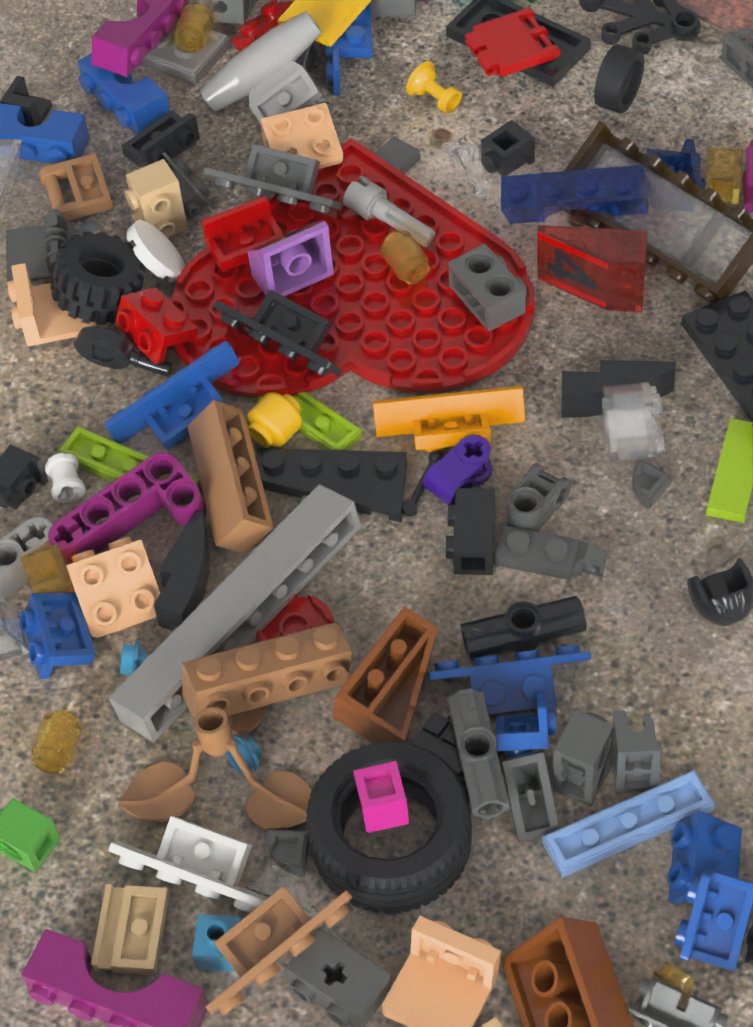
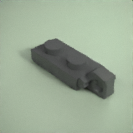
(547, 554)

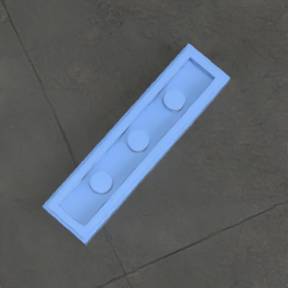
(626, 823)

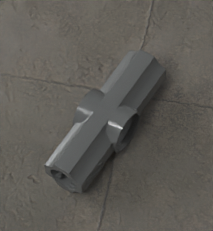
(483, 772)

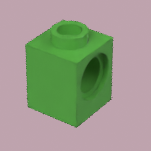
(26, 835)

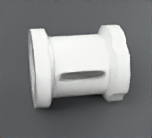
(66, 483)

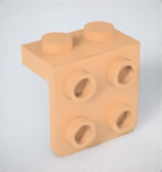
(304, 133)
(38, 312)
(114, 587)
(443, 978)

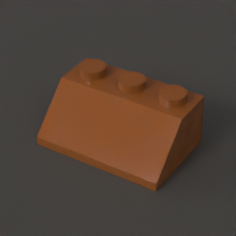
(566, 978)

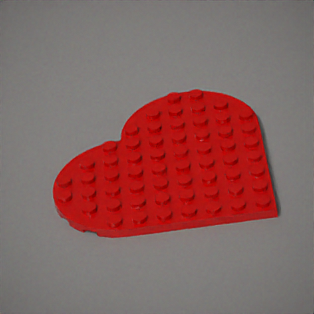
(381, 327)

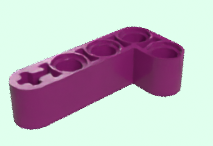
(125, 515)

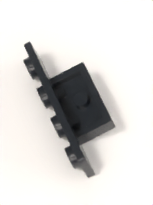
(288, 325)

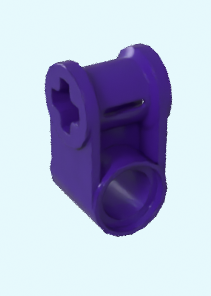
(461, 467)

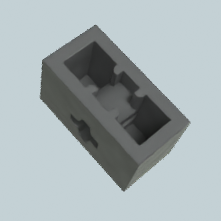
(332, 960)

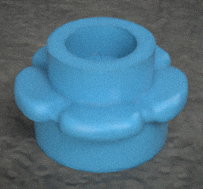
(131, 657)
(250, 752)

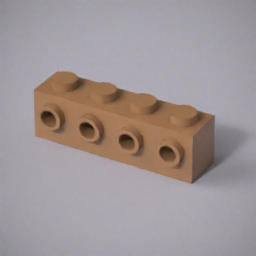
(229, 477)
(267, 671)

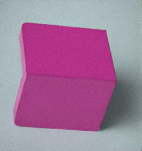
(381, 796)

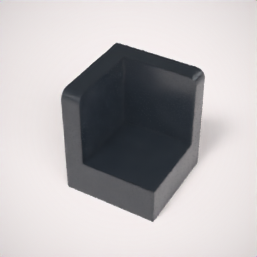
(33, 107)

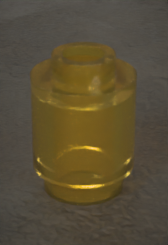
(193, 28)
(405, 257)
(56, 741)

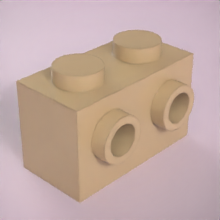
(156, 198)

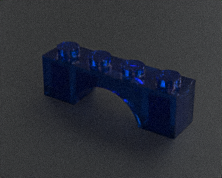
(608, 190)

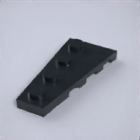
(367, 477)

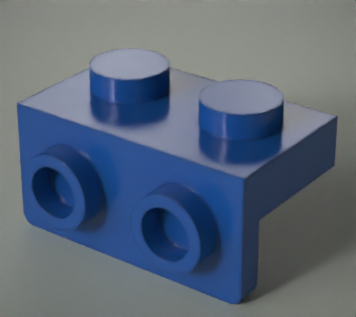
(527, 731)
(699, 844)
(717, 919)

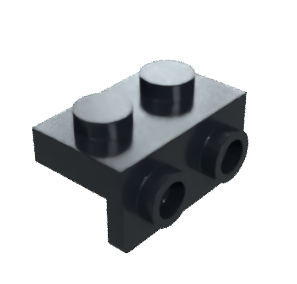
(168, 135)

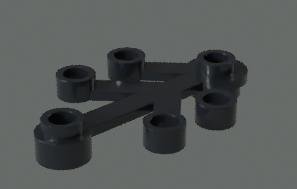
(678, 23)

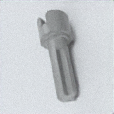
(371, 202)

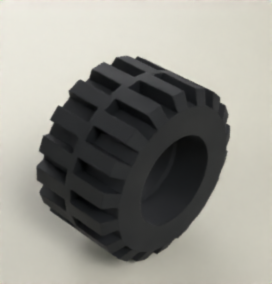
(93, 275)

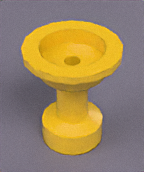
(424, 81)

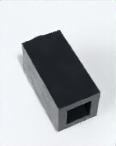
(474, 531)

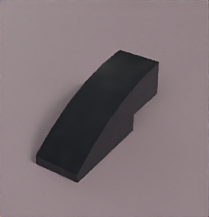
(583, 390)
(184, 574)

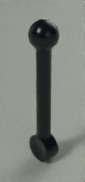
(409, 506)

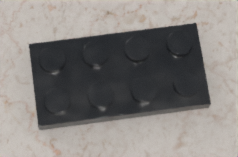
(572, 44)
(726, 341)

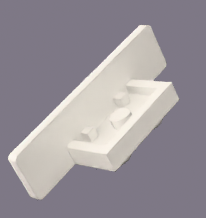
(199, 857)

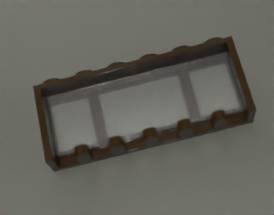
(687, 226)

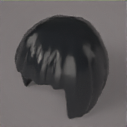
(723, 596)

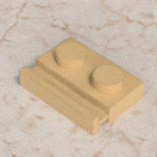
(130, 930)

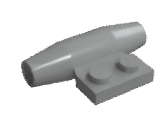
(269, 72)

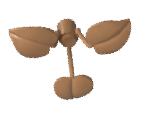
(165, 789)

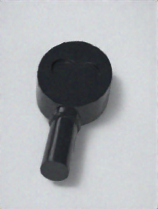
(114, 351)

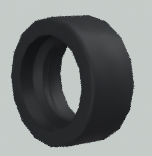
(619, 78)

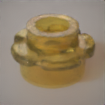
(676, 978)

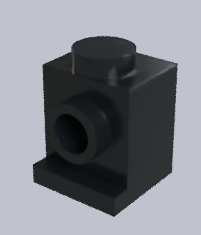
(507, 149)
(19, 476)

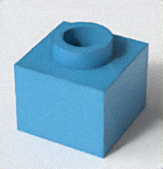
(205, 953)

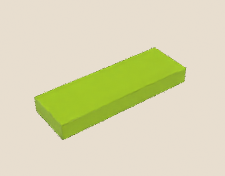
(734, 474)

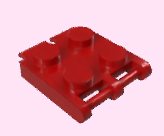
(510, 45)

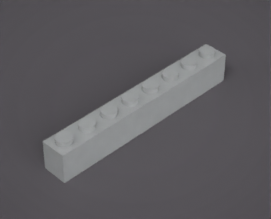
(237, 607)

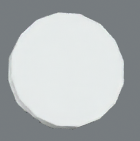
(155, 250)

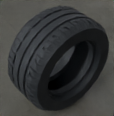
(400, 881)

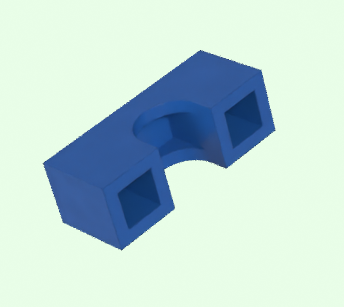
(134, 104)
(55, 141)

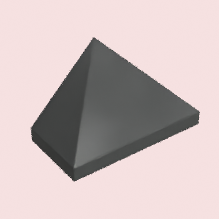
(530, 795)

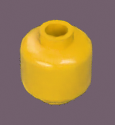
(274, 420)

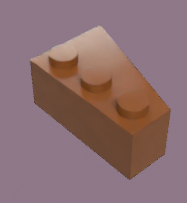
(388, 682)

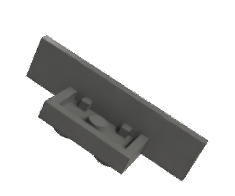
(279, 173)

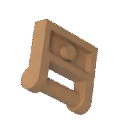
(86, 185)

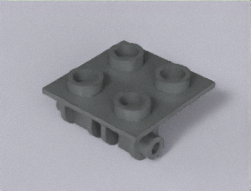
(38, 245)

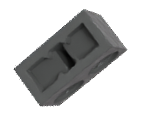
(487, 287)
(583, 757)

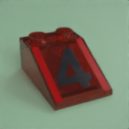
(594, 264)

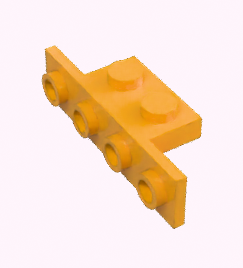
(449, 417)

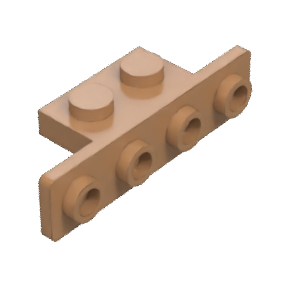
(266, 937)

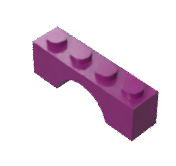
(124, 44)
(62, 974)

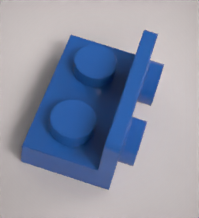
(56, 632)

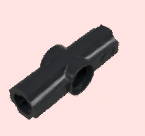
(544, 623)

